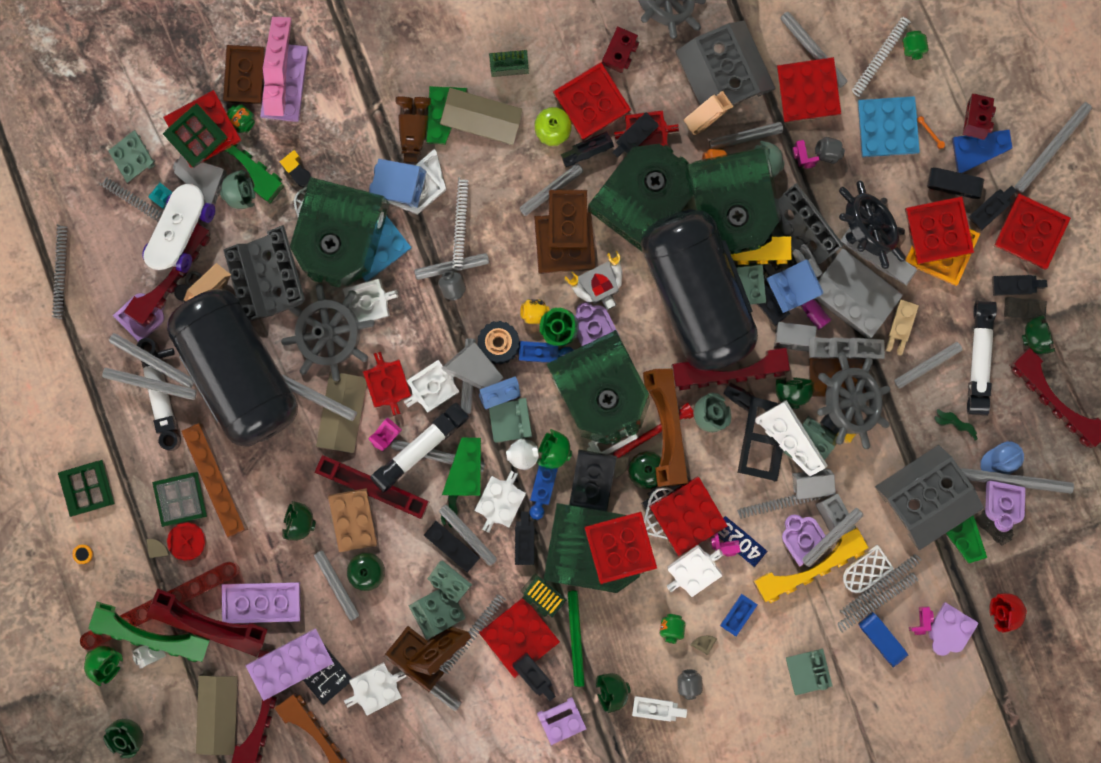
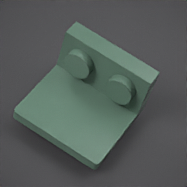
(753, 282)
(510, 421)
(821, 437)
(449, 581)
(436, 613)

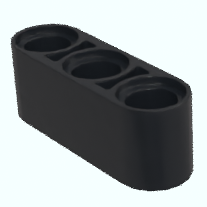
(955, 183)

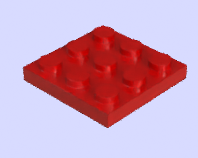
(809, 89)
(592, 101)
(214, 109)
(939, 230)
(1032, 231)
(688, 516)
(620, 547)
(519, 632)

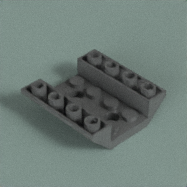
(712, 71)
(804, 227)
(258, 278)
(939, 507)

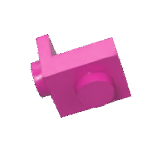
(800, 153)
(385, 434)
(728, 548)
(925, 617)

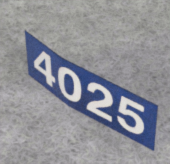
(749, 548)

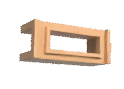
(708, 113)
(214, 278)

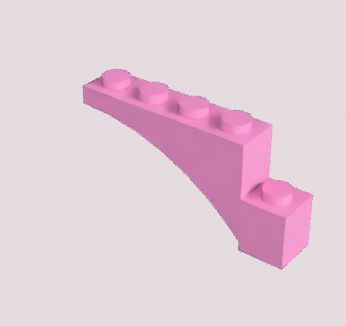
(276, 66)

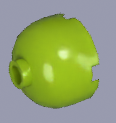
(551, 134)

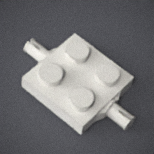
(370, 300)
(431, 387)
(500, 501)
(695, 570)
(375, 689)

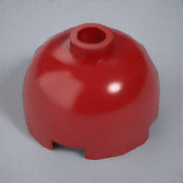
(1008, 612)

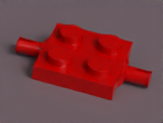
(658, 136)
(387, 383)

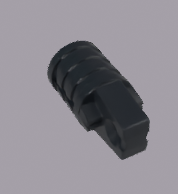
(738, 395)

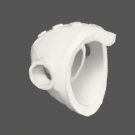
(523, 454)

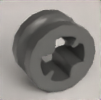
(189, 277)

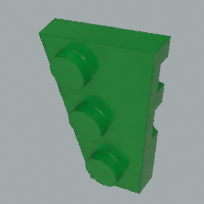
(435, 132)
(465, 472)
(968, 540)

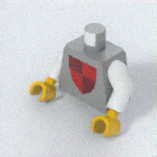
(599, 282)

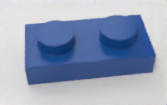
(738, 615)

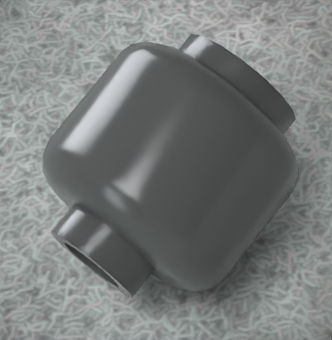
(829, 150)
(452, 285)
(689, 684)

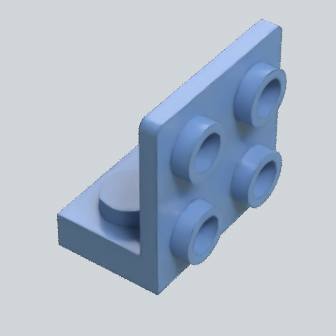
(795, 286)

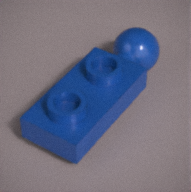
(541, 352)
(542, 491)

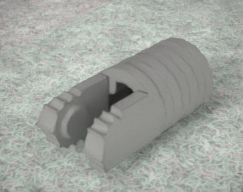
(806, 254)

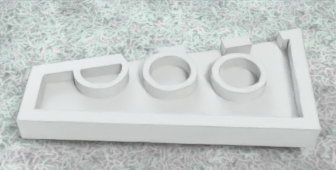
(788, 431)

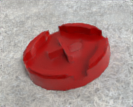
(186, 541)

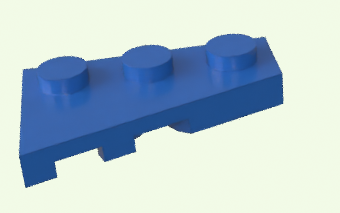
(973, 151)

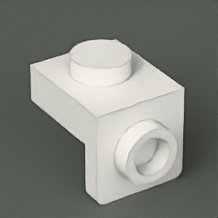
(144, 656)

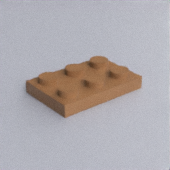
(352, 520)

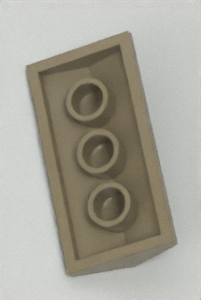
(481, 116)
(336, 431)
(216, 715)

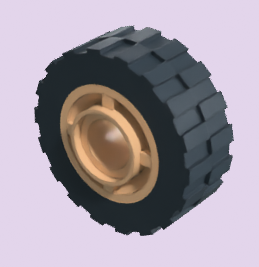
(497, 330)

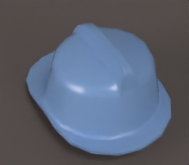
(1003, 458)

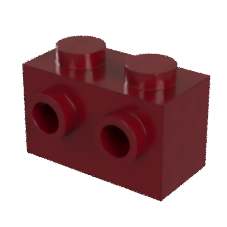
(619, 50)
(979, 116)

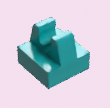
(160, 195)

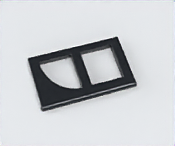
(773, 472)

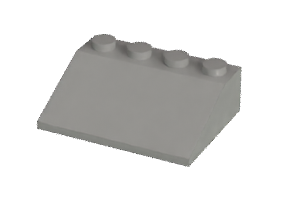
(857, 294)

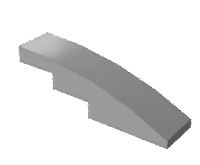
(898, 270)
(853, 348)

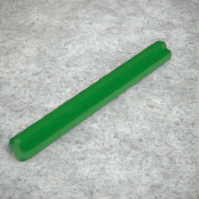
(576, 644)

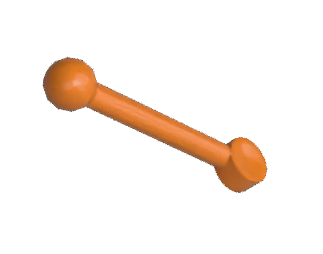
(940, 144)

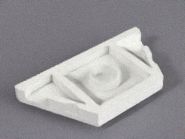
(432, 186)

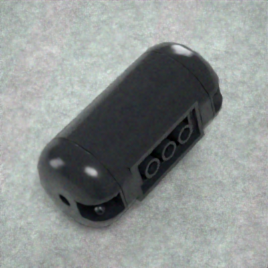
(700, 289)
(231, 367)

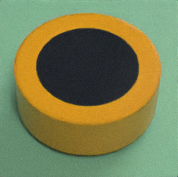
(82, 554)

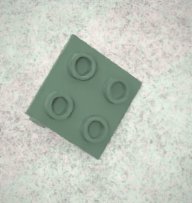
(131, 156)
(809, 672)

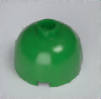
(559, 326)
(554, 450)
(102, 664)

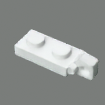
(657, 709)

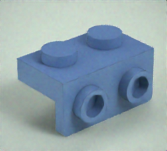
(499, 393)

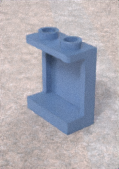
(398, 182)

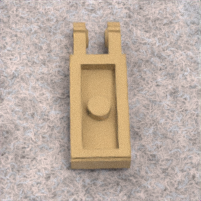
(902, 325)

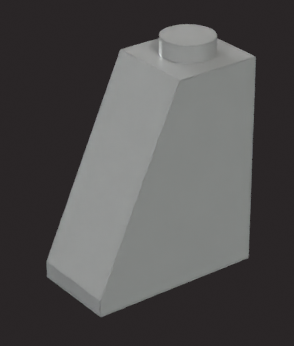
(204, 176)
(473, 367)

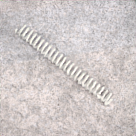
(882, 57)
(461, 224)

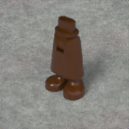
(412, 127)

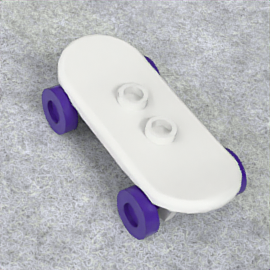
(175, 229)

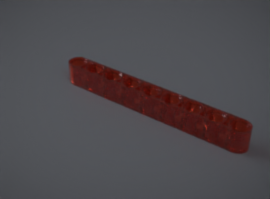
(184, 589)

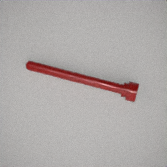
(685, 412)

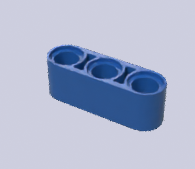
(883, 639)

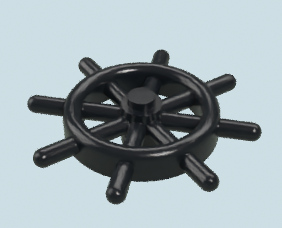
(871, 228)

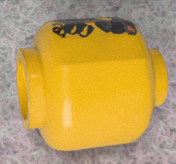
(533, 310)

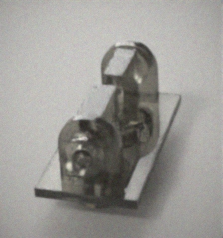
(988, 525)

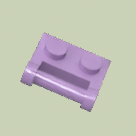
(563, 727)

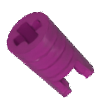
(815, 314)

